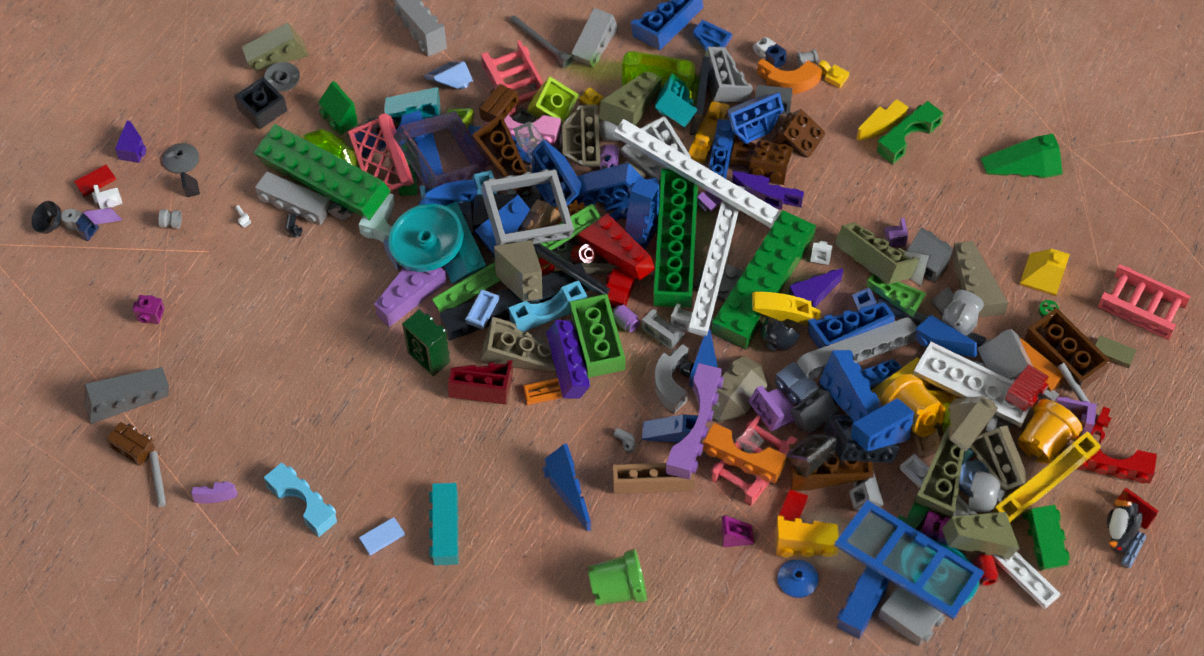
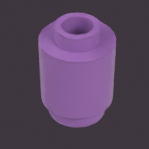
(625, 318)

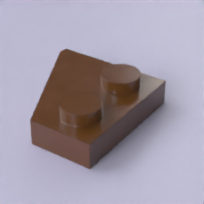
(742, 153)

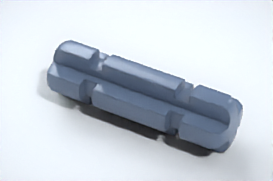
(1133, 550)

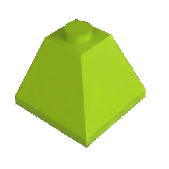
(553, 100)

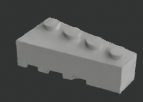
(422, 25)

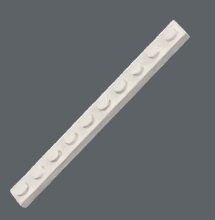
(697, 173)
(713, 269)
(1016, 566)

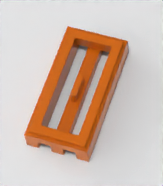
(544, 394)

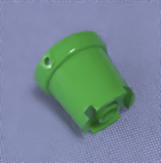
(618, 580)

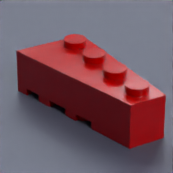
(617, 247)

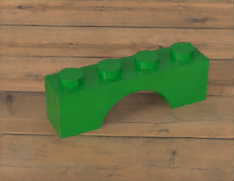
(923, 119)

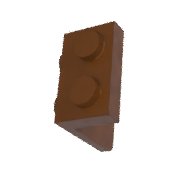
(800, 132)
(771, 161)

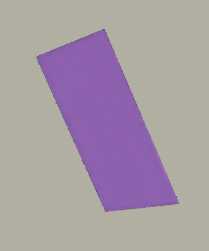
(102, 216)

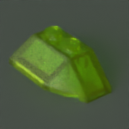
(332, 144)

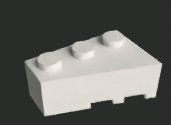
(664, 132)

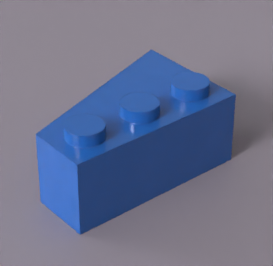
(511, 219)

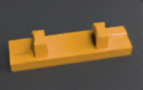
(706, 134)

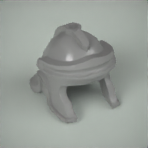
(963, 312)

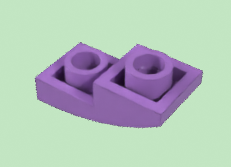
(220, 492)

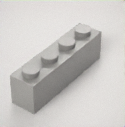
(293, 198)

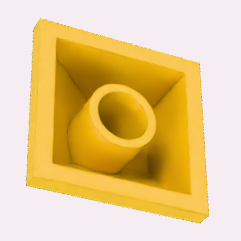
(1045, 270)

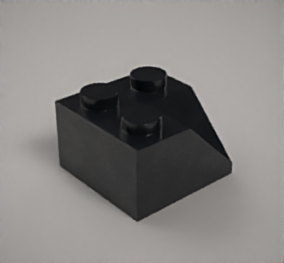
(260, 103)

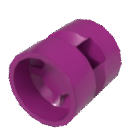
(933, 518)

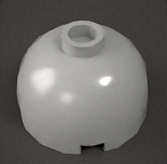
(985, 492)

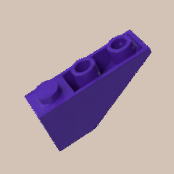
(816, 287)

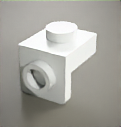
(107, 198)

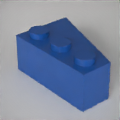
(884, 426)
(862, 602)

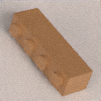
(648, 478)

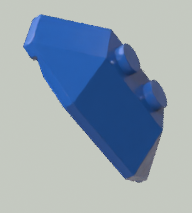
(755, 117)
(548, 158)

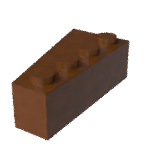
(500, 150)

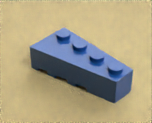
(665, 21)
(607, 185)
(643, 211)
(849, 324)

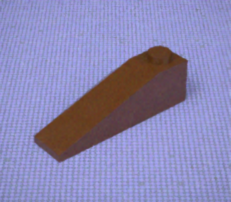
(830, 473)

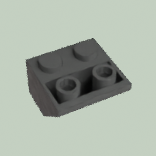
(938, 251)

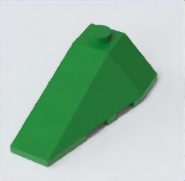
(1034, 157)

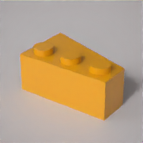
(805, 538)

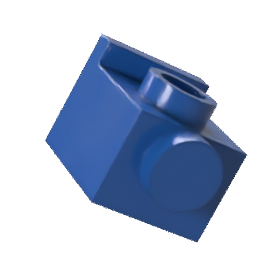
(864, 298)

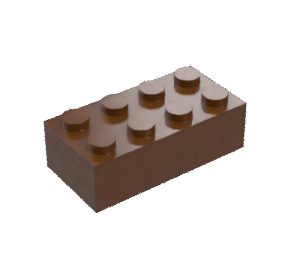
(1063, 342)

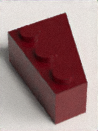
(481, 383)

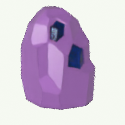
(609, 156)

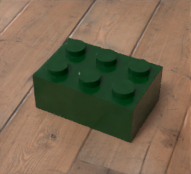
(426, 342)

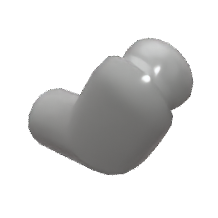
(627, 440)

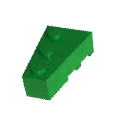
(1047, 537)

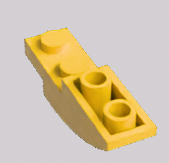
(784, 307)

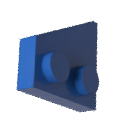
(711, 35)

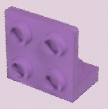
(772, 407)
(1082, 410)

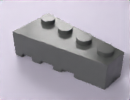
(124, 393)

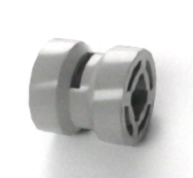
(169, 218)

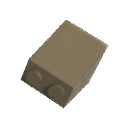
(519, 269)

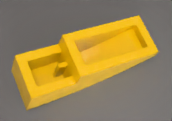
(882, 120)

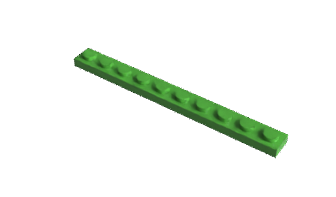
(486, 277)

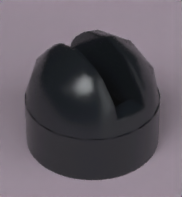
(686, 368)

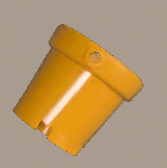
(913, 394)
(1049, 431)

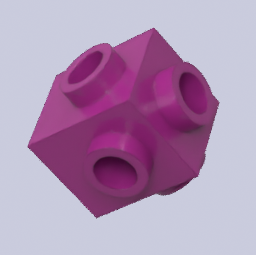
(148, 309)

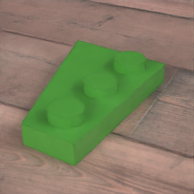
(897, 293)

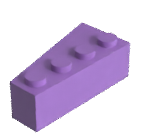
(407, 292)

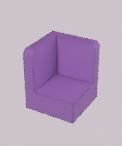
(897, 234)

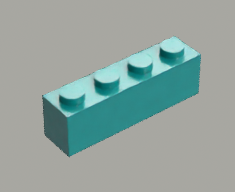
(445, 524)

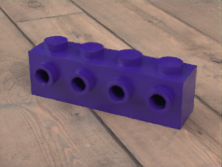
(568, 359)

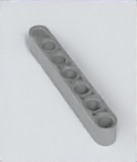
(862, 346)

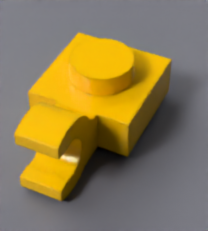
(834, 75)

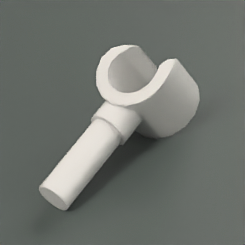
(244, 220)

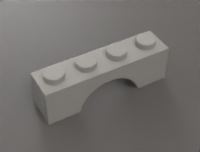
(865, 490)

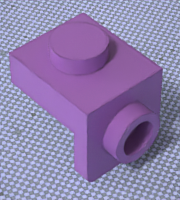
(708, 201)

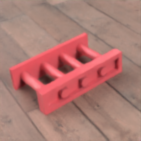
(497, 77)
(1136, 315)
(752, 491)

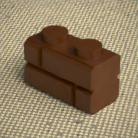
(499, 102)
(130, 443)

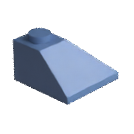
(453, 74)

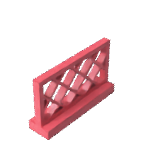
(396, 154)

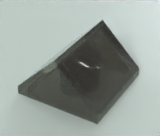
(811, 453)

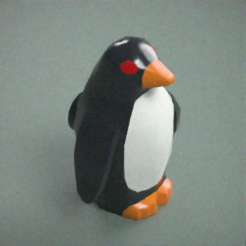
(1123, 524)

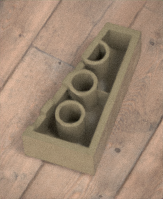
(976, 278)

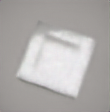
(750, 440)

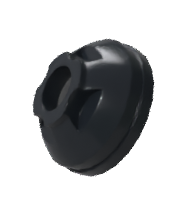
(43, 215)

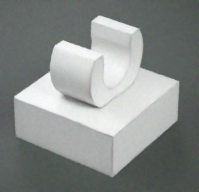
(821, 253)

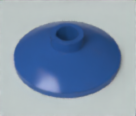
(796, 586)

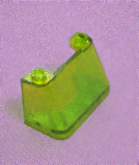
(636, 63)

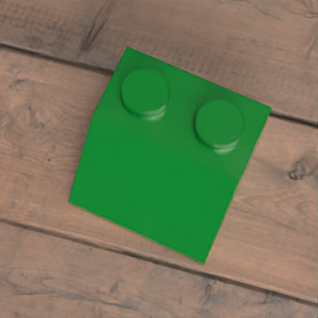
(337, 109)

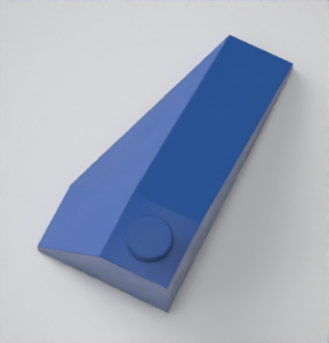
(561, 474)

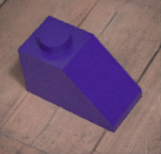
(130, 144)

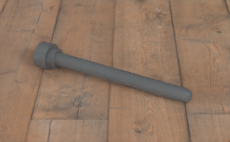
(563, 58)

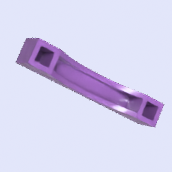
(683, 455)

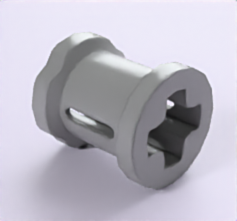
(812, 56)

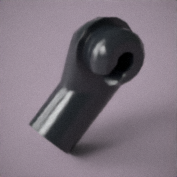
(291, 228)

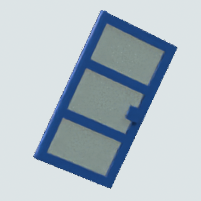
(909, 559)

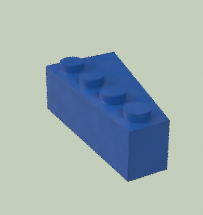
(848, 386)

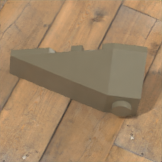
(508, 343)
(969, 418)

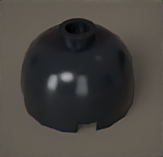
(777, 335)

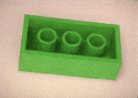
(597, 335)

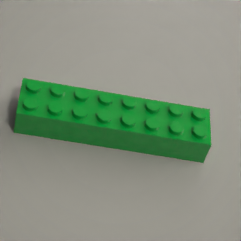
(322, 172)
(675, 241)
(765, 273)

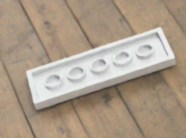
(967, 379)

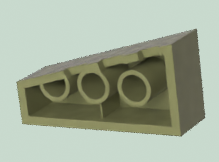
(631, 100)
(875, 254)
(941, 481)

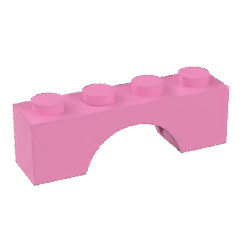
(546, 125)

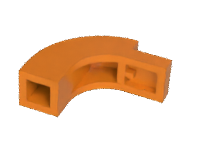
(800, 79)

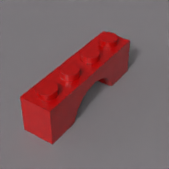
(1137, 467)

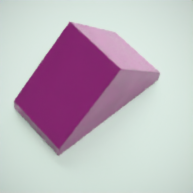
(736, 532)

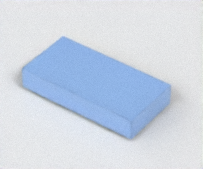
(482, 309)
(382, 536)

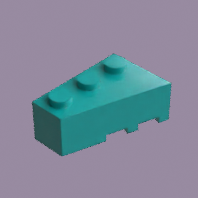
(425, 100)
(674, 100)

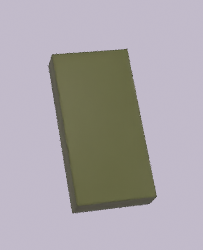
(1116, 351)

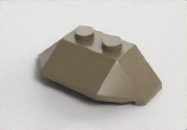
(581, 136)
(738, 387)

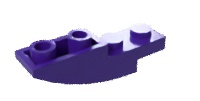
(771, 194)

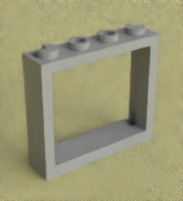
(536, 235)

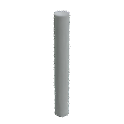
(1072, 382)
(157, 479)

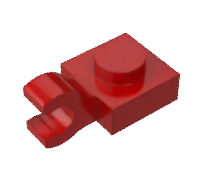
(1102, 421)

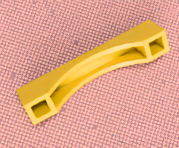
(1049, 477)

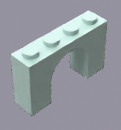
(378, 226)

